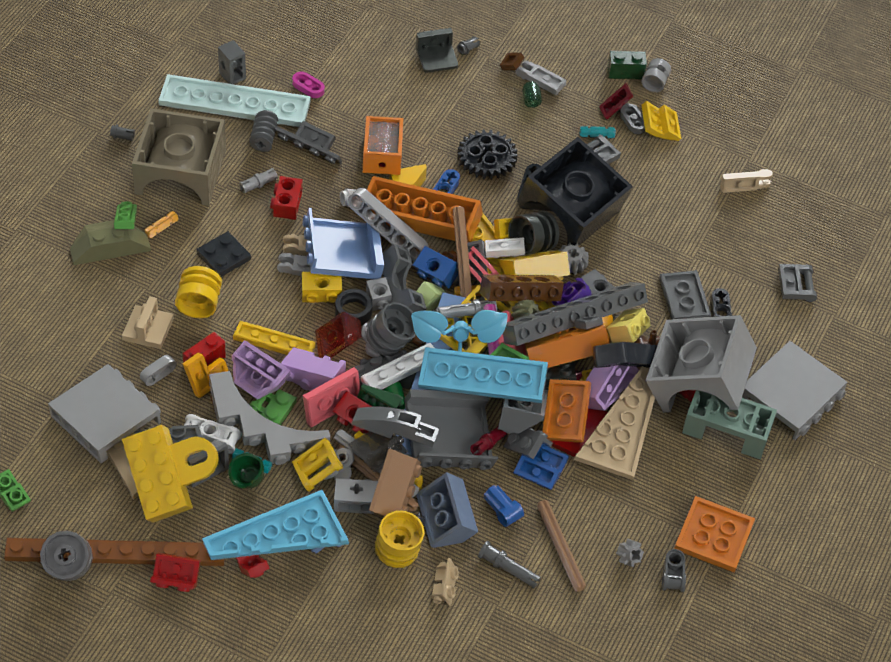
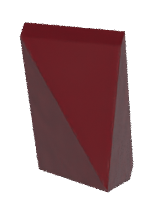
(616, 101)

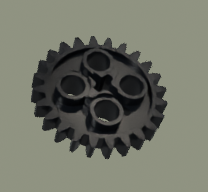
(487, 154)

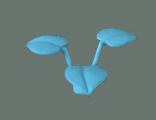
(486, 324)

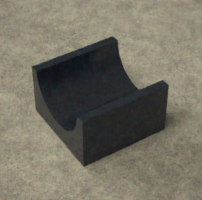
(578, 190)

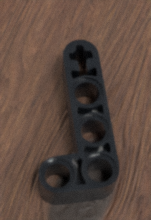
(624, 354)

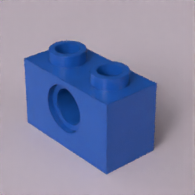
(429, 260)

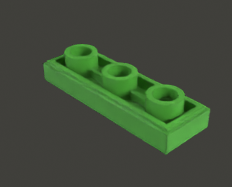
(125, 215)

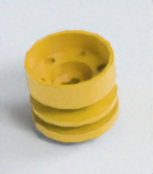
(198, 292)
(399, 539)

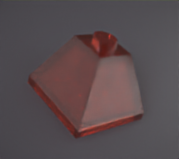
(337, 334)

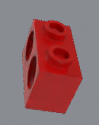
(287, 197)

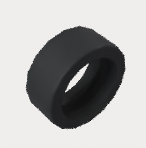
(358, 296)

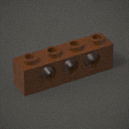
(521, 287)

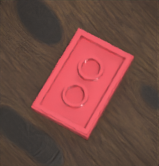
(323, 399)

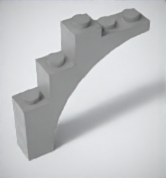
(256, 429)

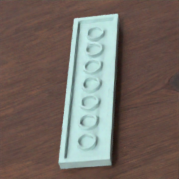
(233, 99)

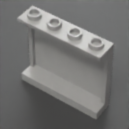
(795, 387)
(103, 411)

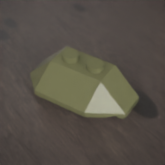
(104, 242)

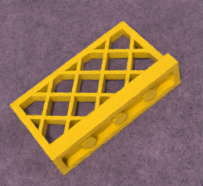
(477, 346)

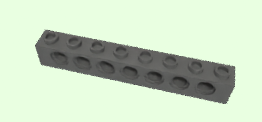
(564, 315)

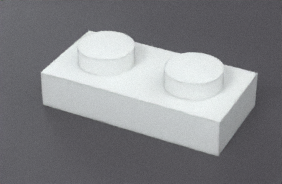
(504, 247)

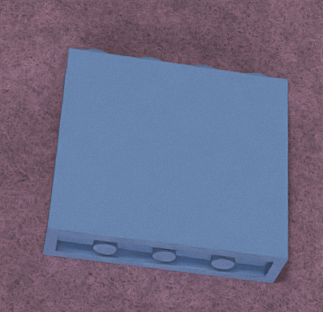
(342, 248)

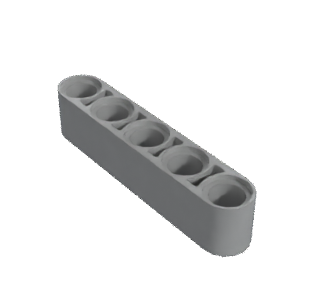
(379, 220)

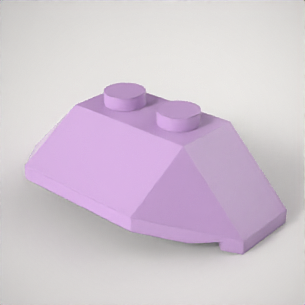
(257, 371)

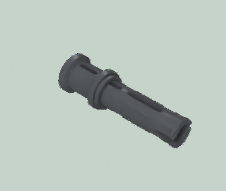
(500, 559)

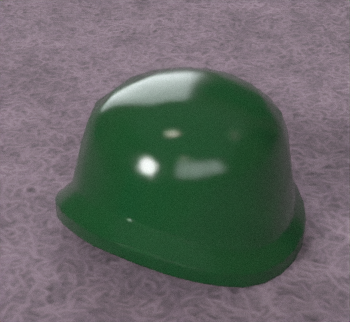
(246, 471)

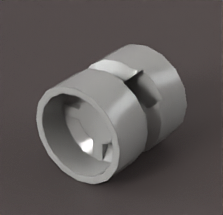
(656, 75)

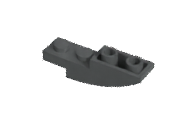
(391, 420)

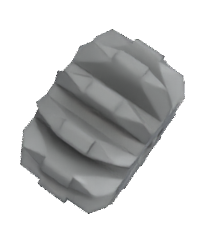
(576, 257)

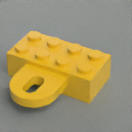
(163, 470)

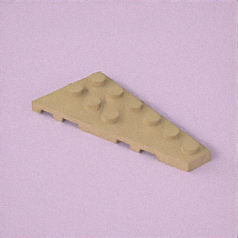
(621, 433)

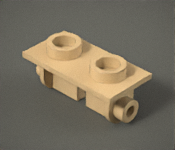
(447, 574)

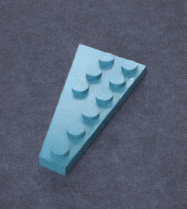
(292, 527)

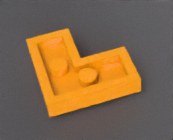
(198, 372)

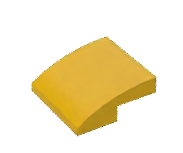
(661, 121)

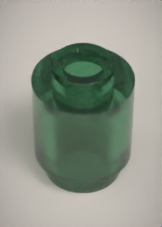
(532, 94)

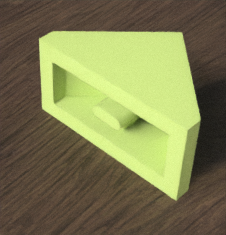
(431, 294)

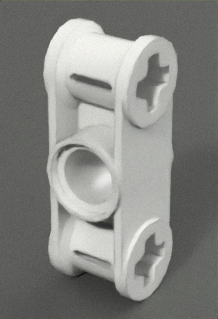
(215, 431)

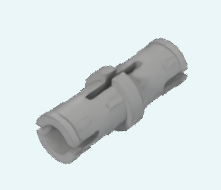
(258, 180)

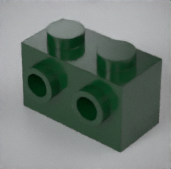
(627, 65)

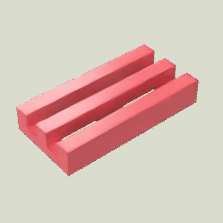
(474, 251)

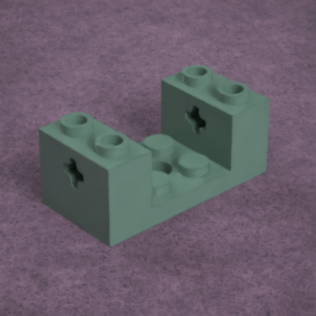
(751, 423)

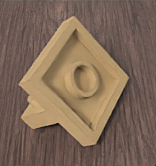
(148, 325)

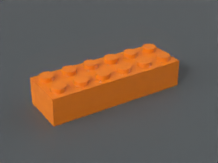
(426, 209)

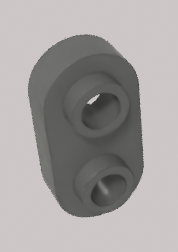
(632, 118)

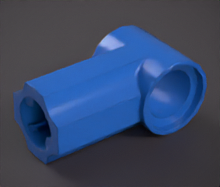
(506, 509)

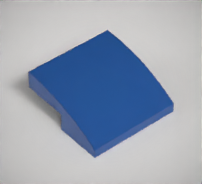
(544, 468)

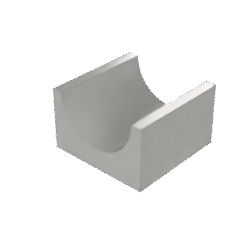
(702, 356)

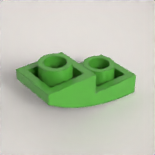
(11, 492)

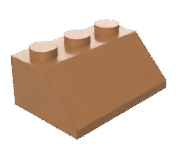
(395, 483)

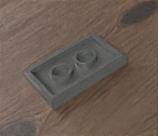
(684, 295)

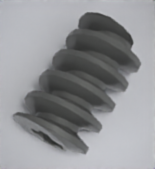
(263, 131)

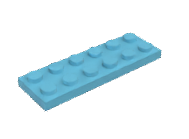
(483, 375)

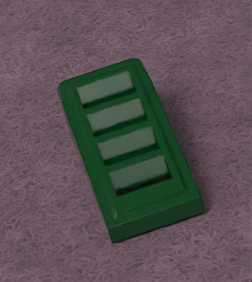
(379, 398)

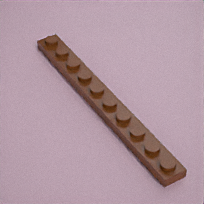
(114, 551)

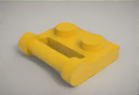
(313, 460)

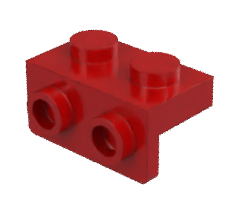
(175, 572)

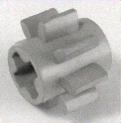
(630, 552)

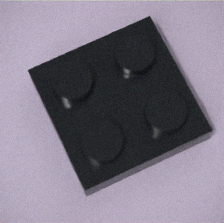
(223, 254)

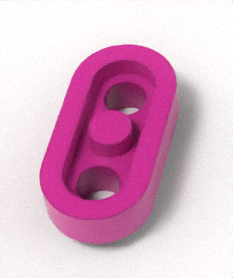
(308, 84)

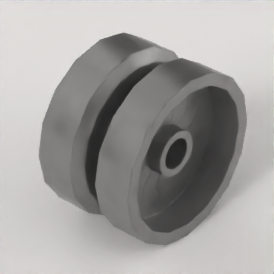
(53, 555)

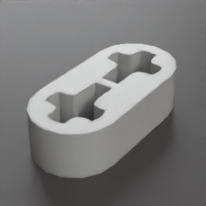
(158, 370)

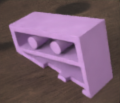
(311, 370)
(608, 384)

